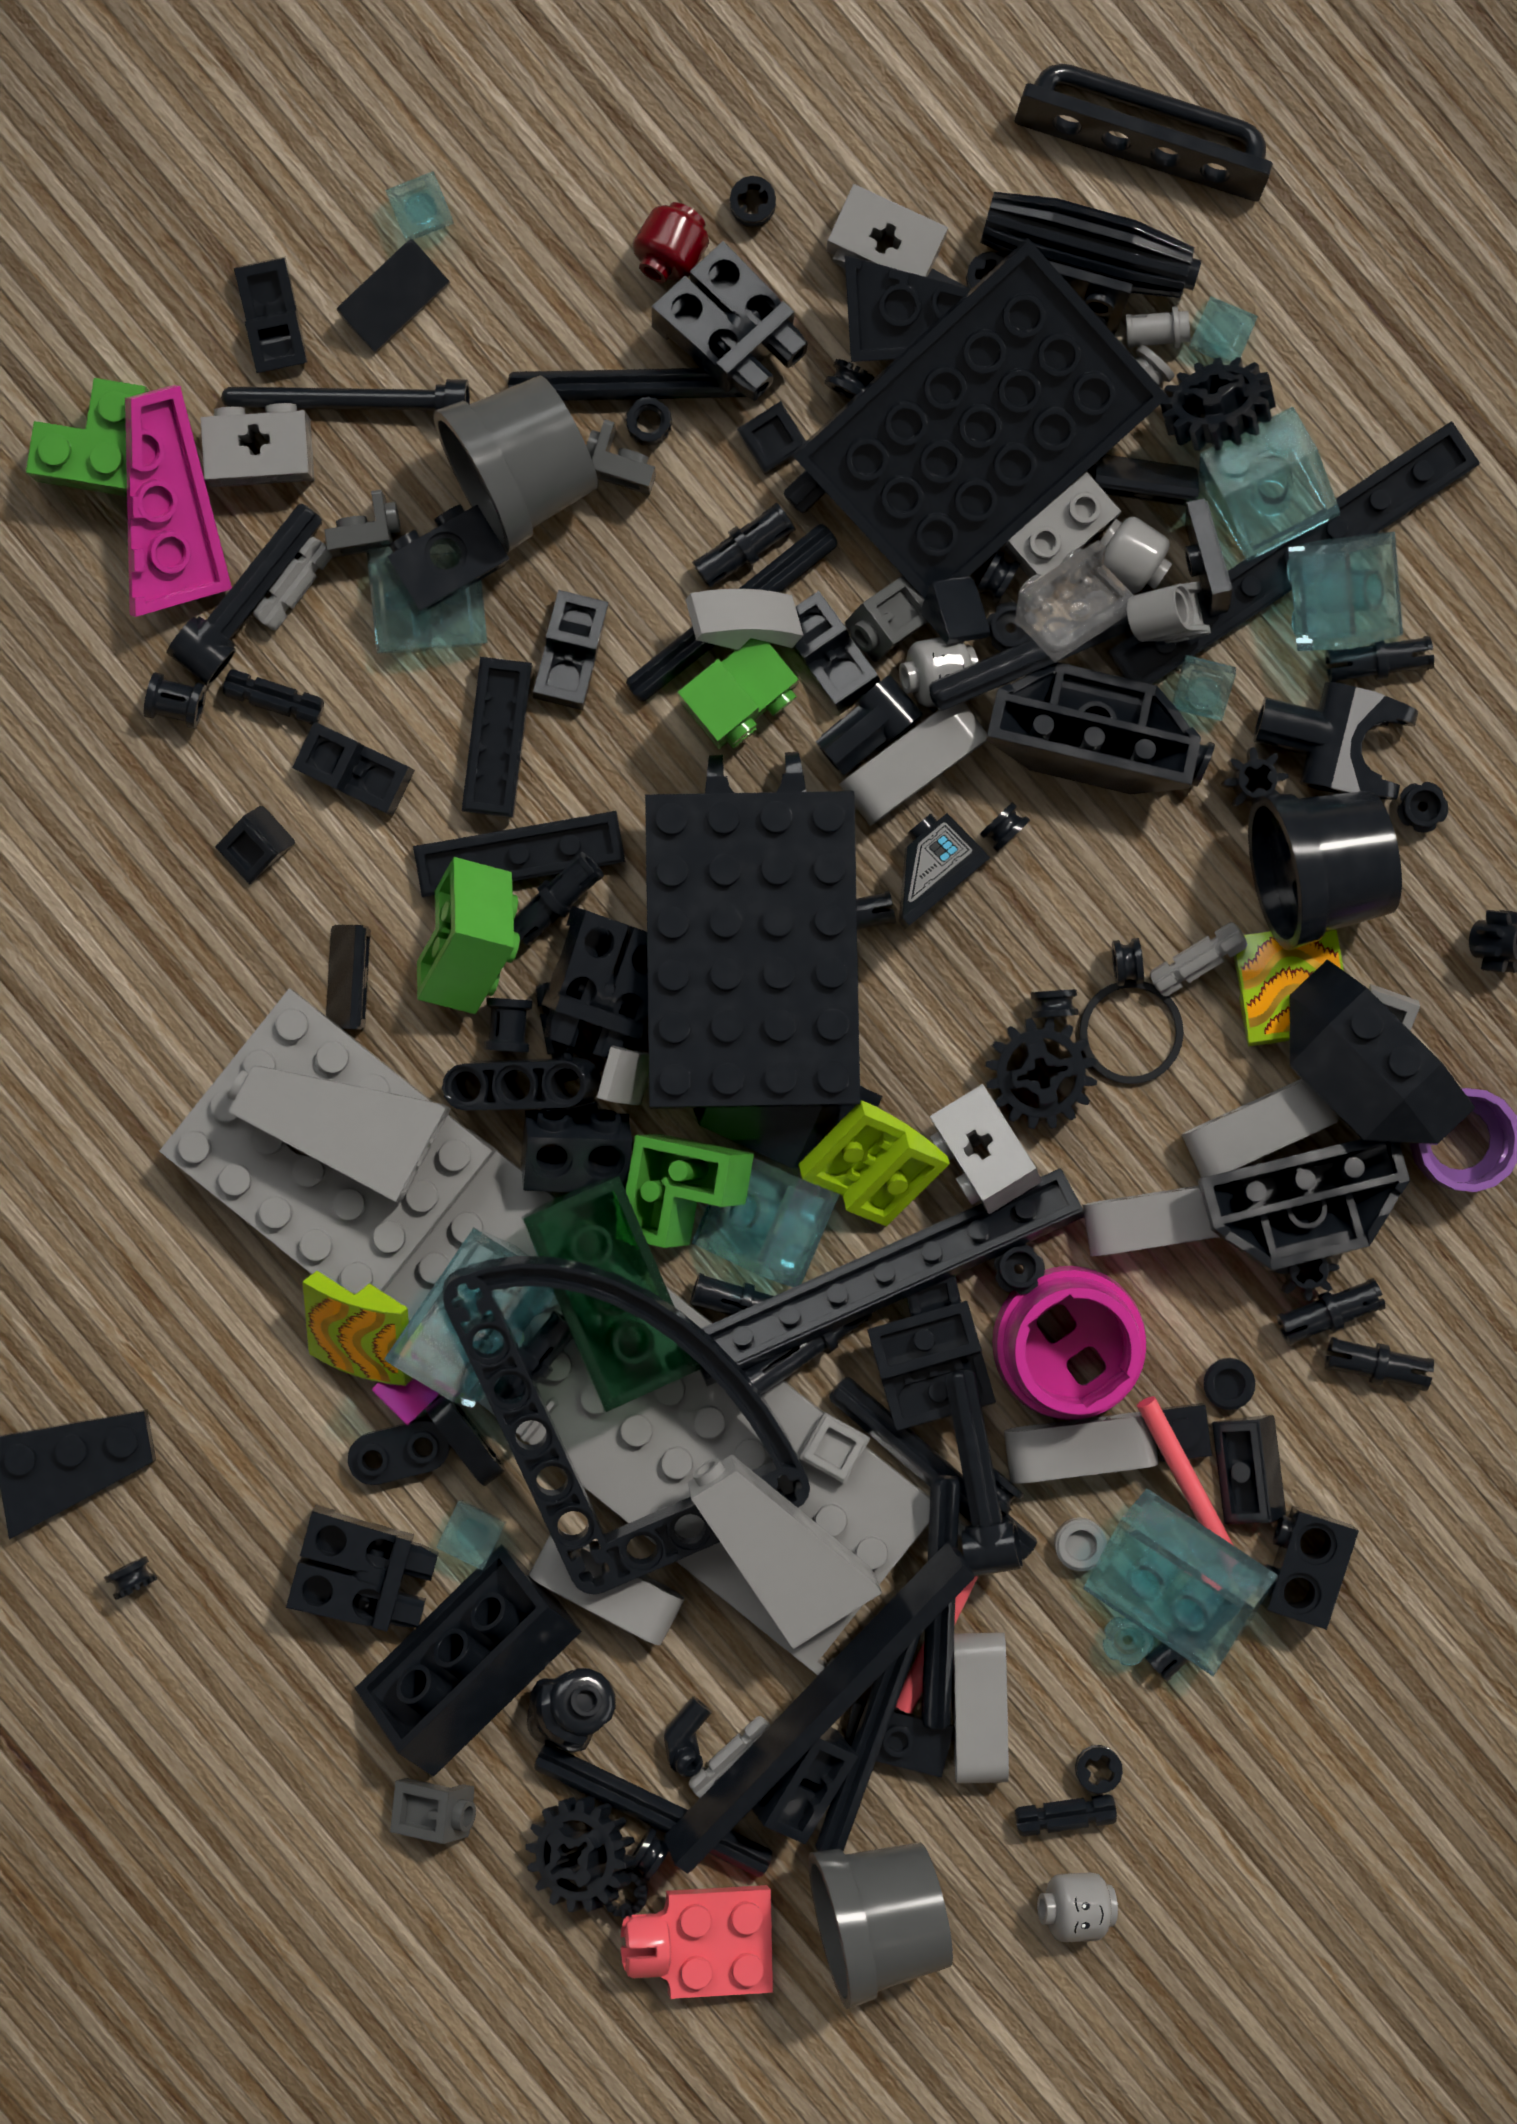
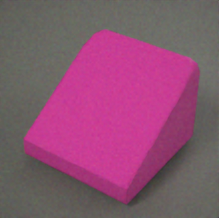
(406, 1400)

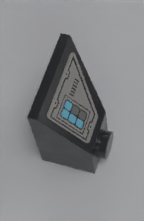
(935, 864)

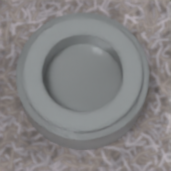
(1079, 1543)

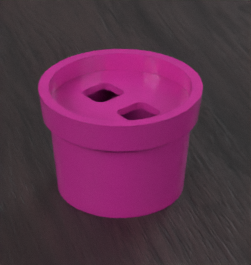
(1038, 1369)

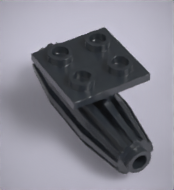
(1093, 250)

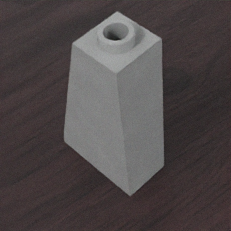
(349, 1127)
(783, 1554)

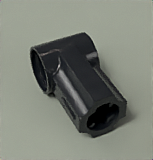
(877, 718)

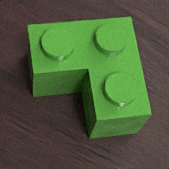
(90, 456)
(738, 691)
(470, 936)
(675, 1174)

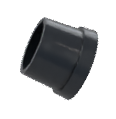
(1322, 863)

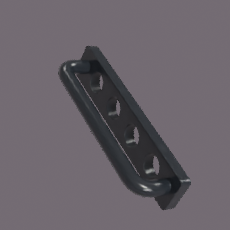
(1042, 107)

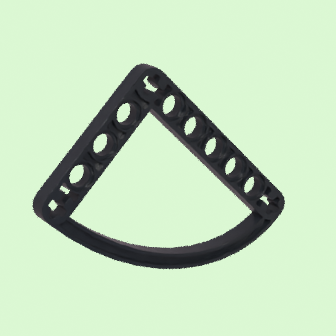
(550, 1451)

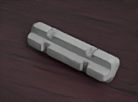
(292, 583)
(1198, 959)
(727, 1756)

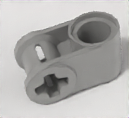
(1167, 614)

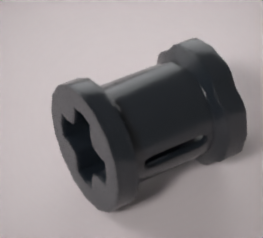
(174, 700)
(507, 1024)

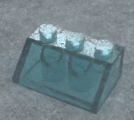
(429, 1344)
(1179, 1581)

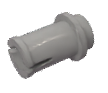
(1158, 328)

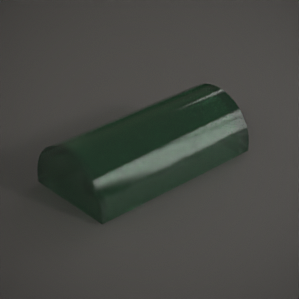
(617, 1348)

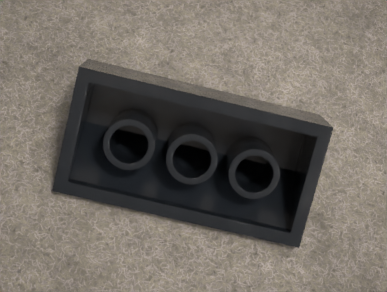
(466, 1662)

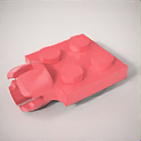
(704, 1942)

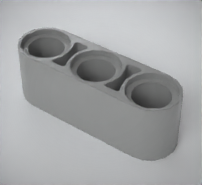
(914, 761)
(1257, 1128)
(1146, 1221)
(1079, 1448)
(637, 1606)
(980, 1708)

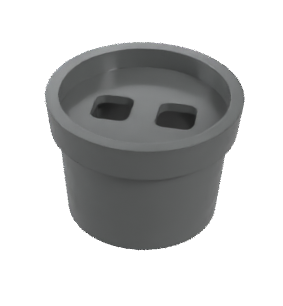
(517, 457)
(879, 1918)

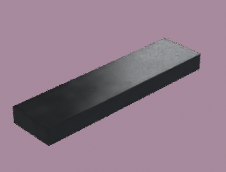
(527, 850)

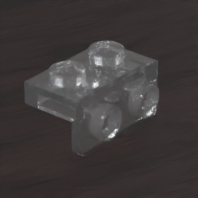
(1072, 602)

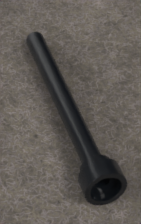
(350, 398)

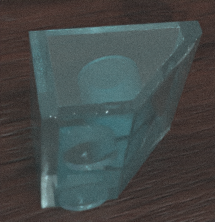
(1269, 485)
(1345, 592)
(774, 1229)

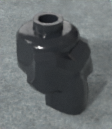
(570, 1708)

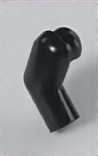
(681, 1738)

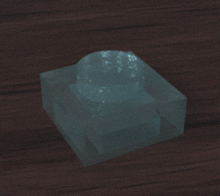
(419, 206)
(1222, 330)
(1204, 687)
(471, 1534)

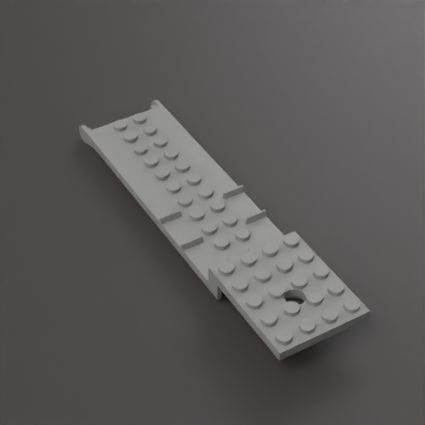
(626, 1457)

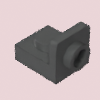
(626, 468)
(357, 535)
(887, 618)
(432, 1811)

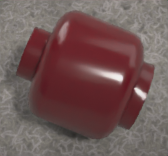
(670, 242)

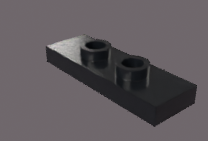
(497, 737)

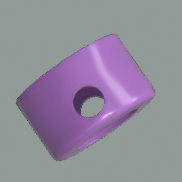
(1496, 1163)

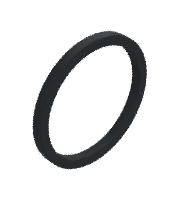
(1179, 1032)

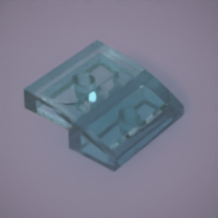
(450, 624)

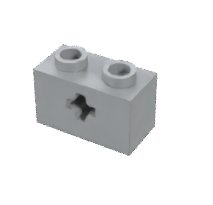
(871, 217)
(234, 464)
(1062, 527)
(977, 1121)

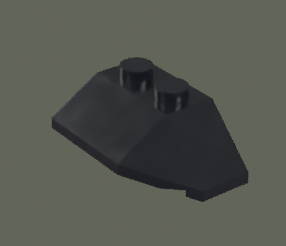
(1095, 730)
(1370, 1063)
(779, 1132)
(1307, 1202)

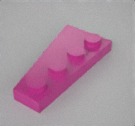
(169, 513)

